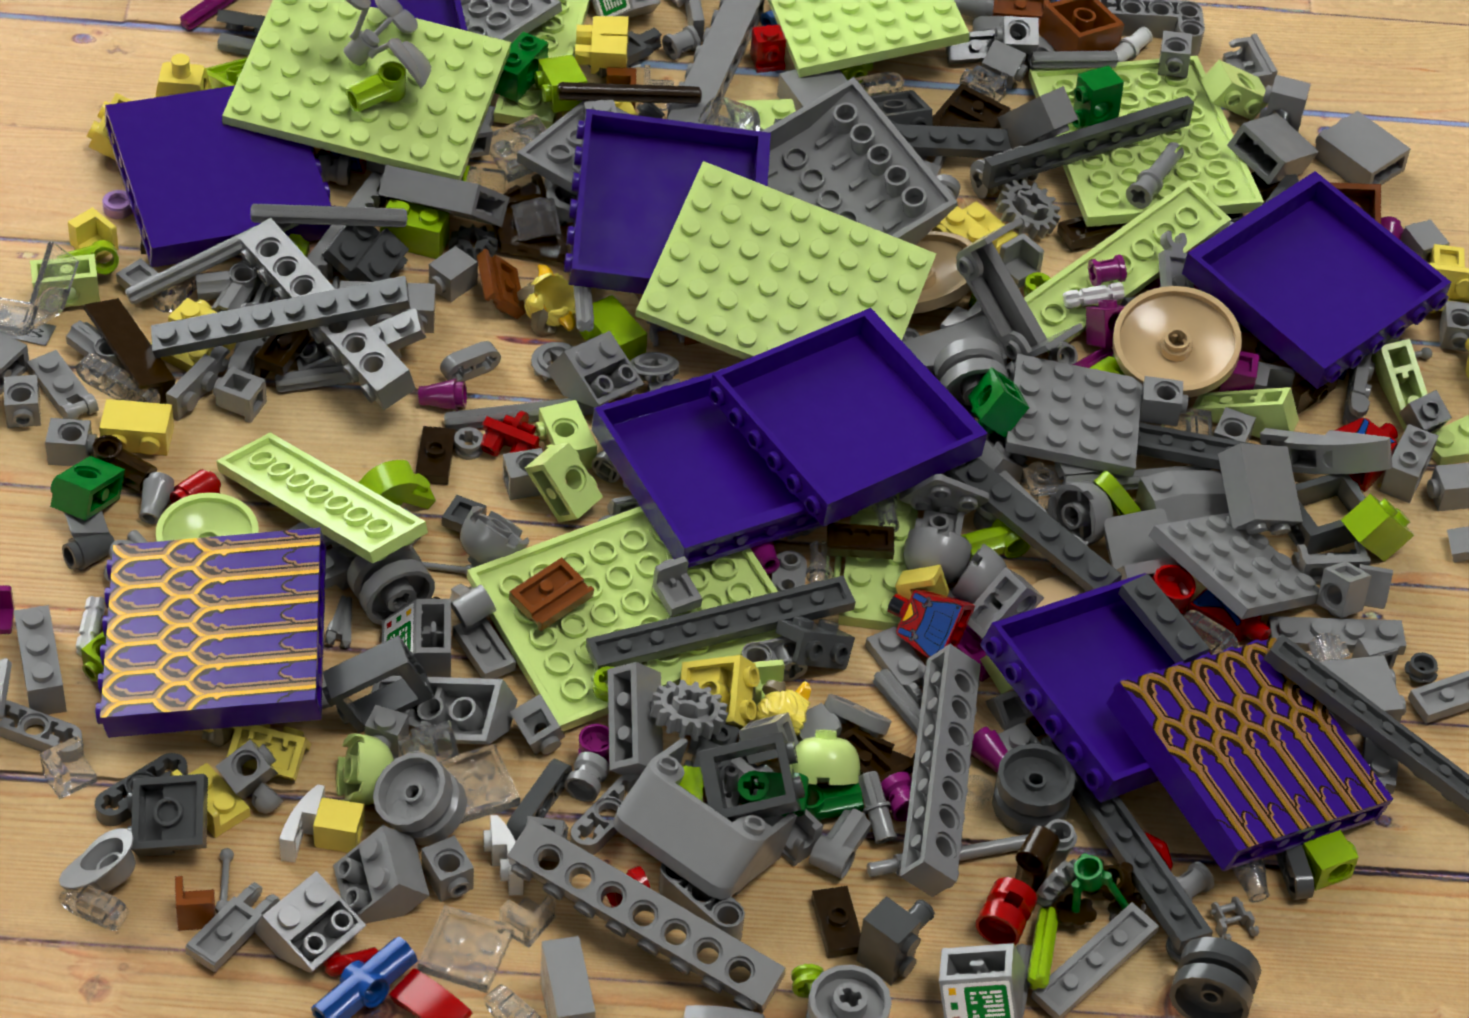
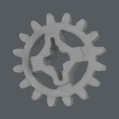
(1031, 205)
(689, 710)

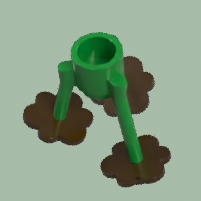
(1090, 878)

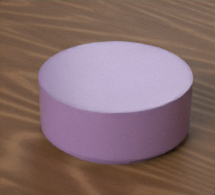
(116, 204)

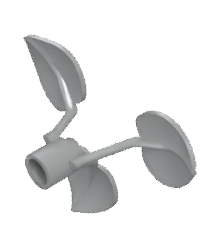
(365, 43)

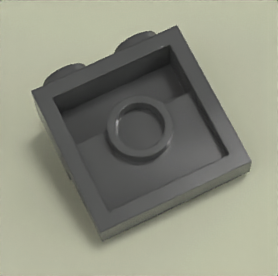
(904, 108)
(366, 253)
(168, 814)

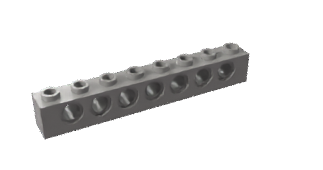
(351, 342)
(941, 771)
(540, 842)

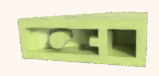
(1399, 375)
(1271, 407)

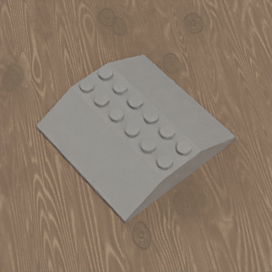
(857, 165)

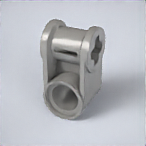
(775, 650)

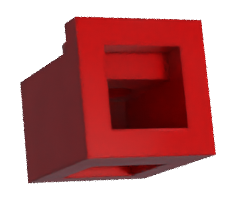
(768, 48)

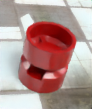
(1176, 585)
(1006, 911)

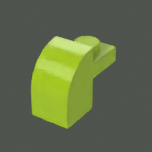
(399, 484)

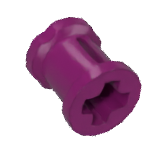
(1107, 270)

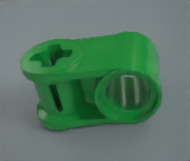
(770, 786)

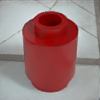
(199, 482)

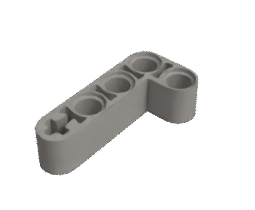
(1159, 16)

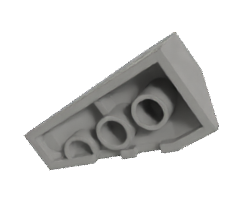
(1183, 494)
(475, 706)

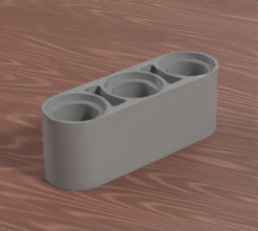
(712, 910)

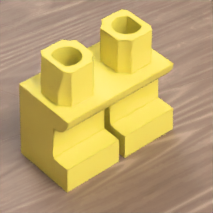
(603, 43)

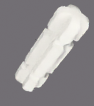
(1092, 295)
(90, 622)

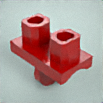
(511, 432)

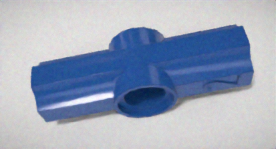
(366, 982)

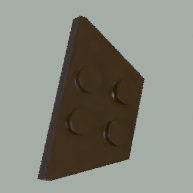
(544, 247)

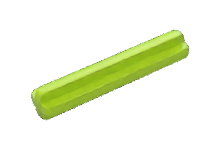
(1042, 948)

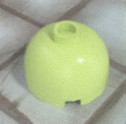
(827, 759)
(361, 767)

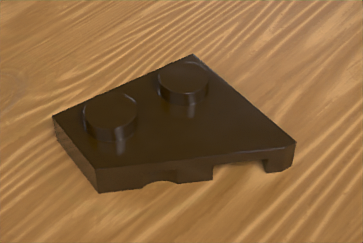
(970, 109)
(877, 754)

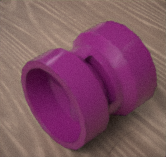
(595, 739)
(897, 792)

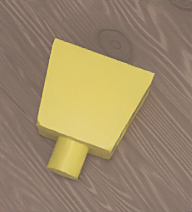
(181, 77)

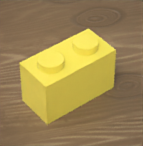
(139, 425)

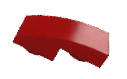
(427, 998)

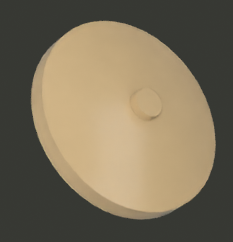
(944, 281)
(1178, 337)

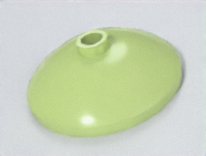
(205, 516)

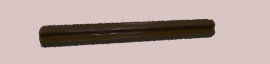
(629, 93)

